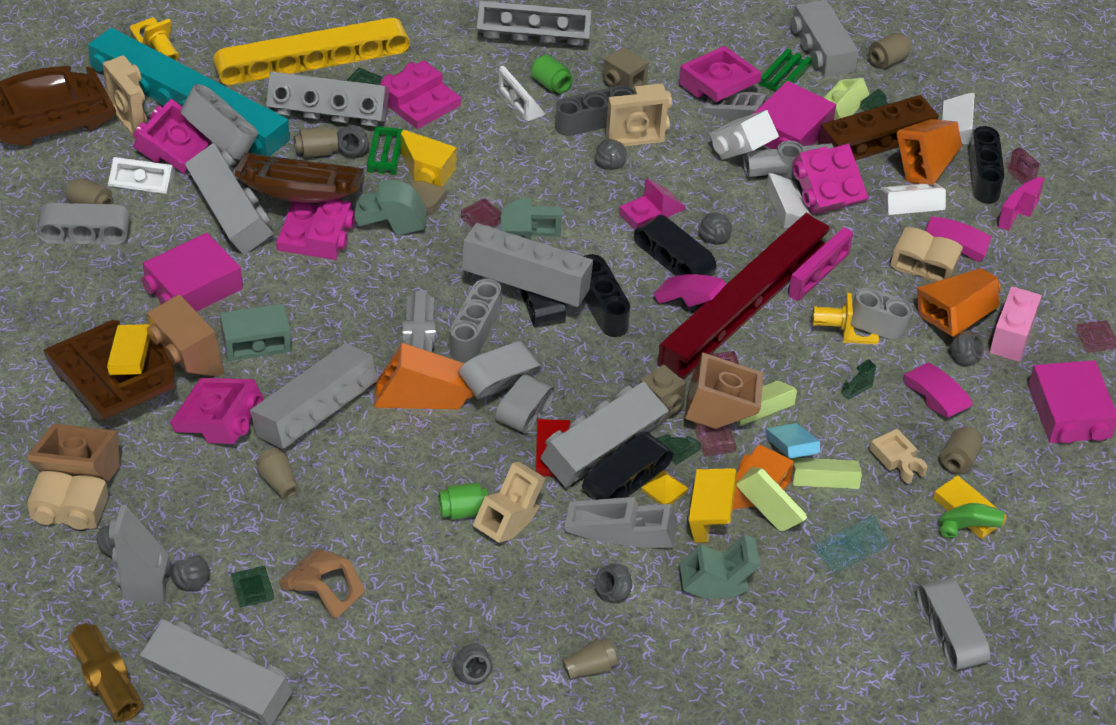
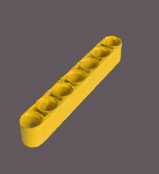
(311, 50)

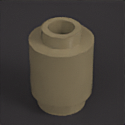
(889, 50)
(316, 141)
(88, 192)
(961, 450)

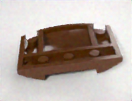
(50, 103)
(298, 179)
(83, 366)

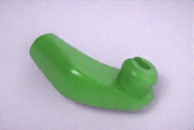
(969, 515)

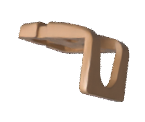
(308, 578)

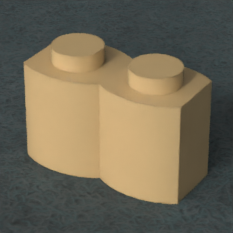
(926, 255)
(67, 499)

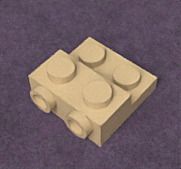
(124, 92)
(639, 116)

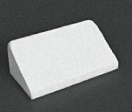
(518, 96)
(960, 110)
(141, 175)
(913, 198)
(785, 199)

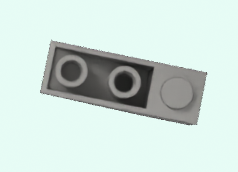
(141, 560)

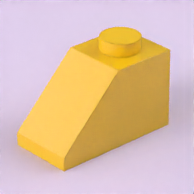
(428, 158)

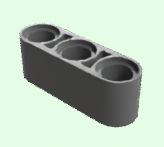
(586, 111)

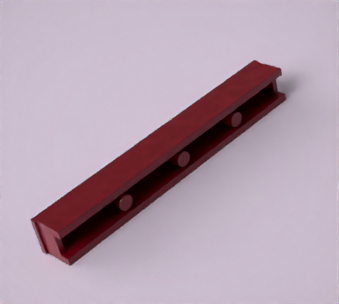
(742, 296)

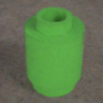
(551, 74)
(461, 500)

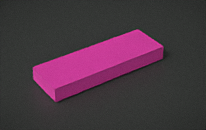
(820, 264)

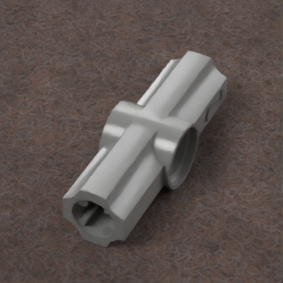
(776, 160)
(419, 323)

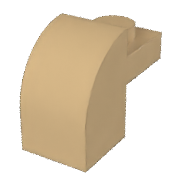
(512, 508)

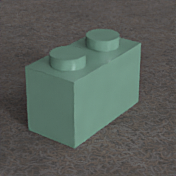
(255, 332)

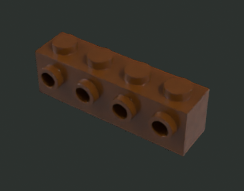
(876, 128)

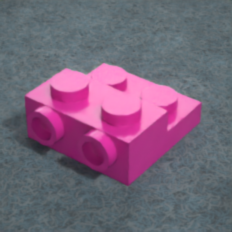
(718, 74)
(419, 94)
(170, 137)
(829, 178)
(317, 229)
(218, 409)

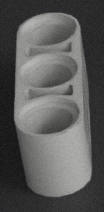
(218, 121)
(83, 224)
(475, 320)
(498, 369)
(953, 624)

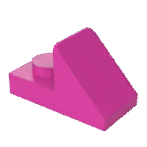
(655, 202)

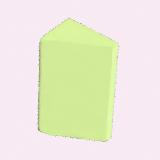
(847, 96)
(774, 398)
(826, 473)
(770, 499)

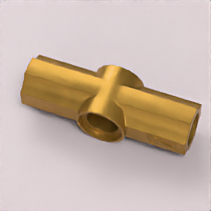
(105, 672)

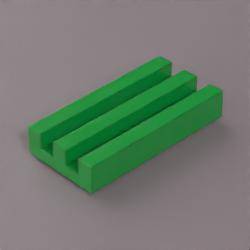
(791, 60)
(383, 164)

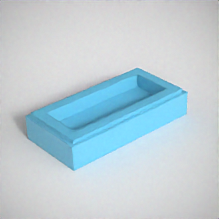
(793, 440)

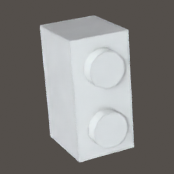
(744, 135)

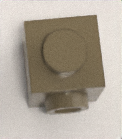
(625, 69)
(667, 388)

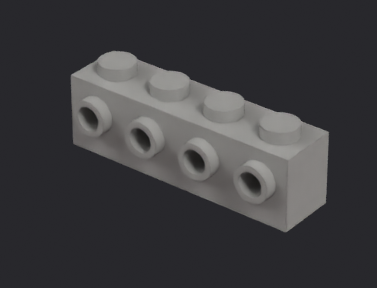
(534, 21)
(327, 97)
(229, 198)
(527, 264)
(313, 395)
(602, 433)
(217, 672)

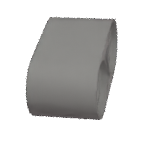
(880, 313)
(525, 403)

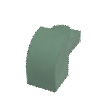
(394, 202)
(529, 220)
(719, 574)

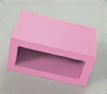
(1015, 323)

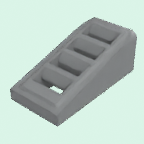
(741, 105)

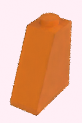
(928, 149)
(959, 300)
(420, 381)

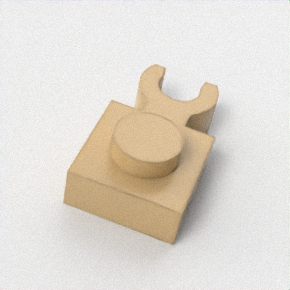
(898, 452)

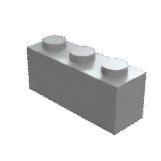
(824, 38)

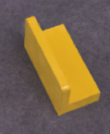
(711, 500)

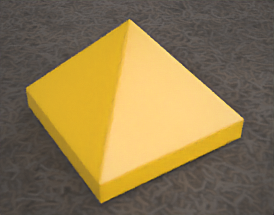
(664, 488)

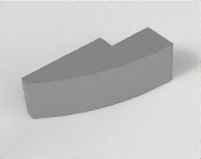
(623, 522)

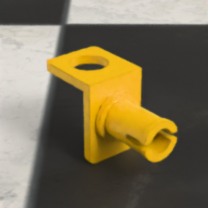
(156, 36)
(841, 318)

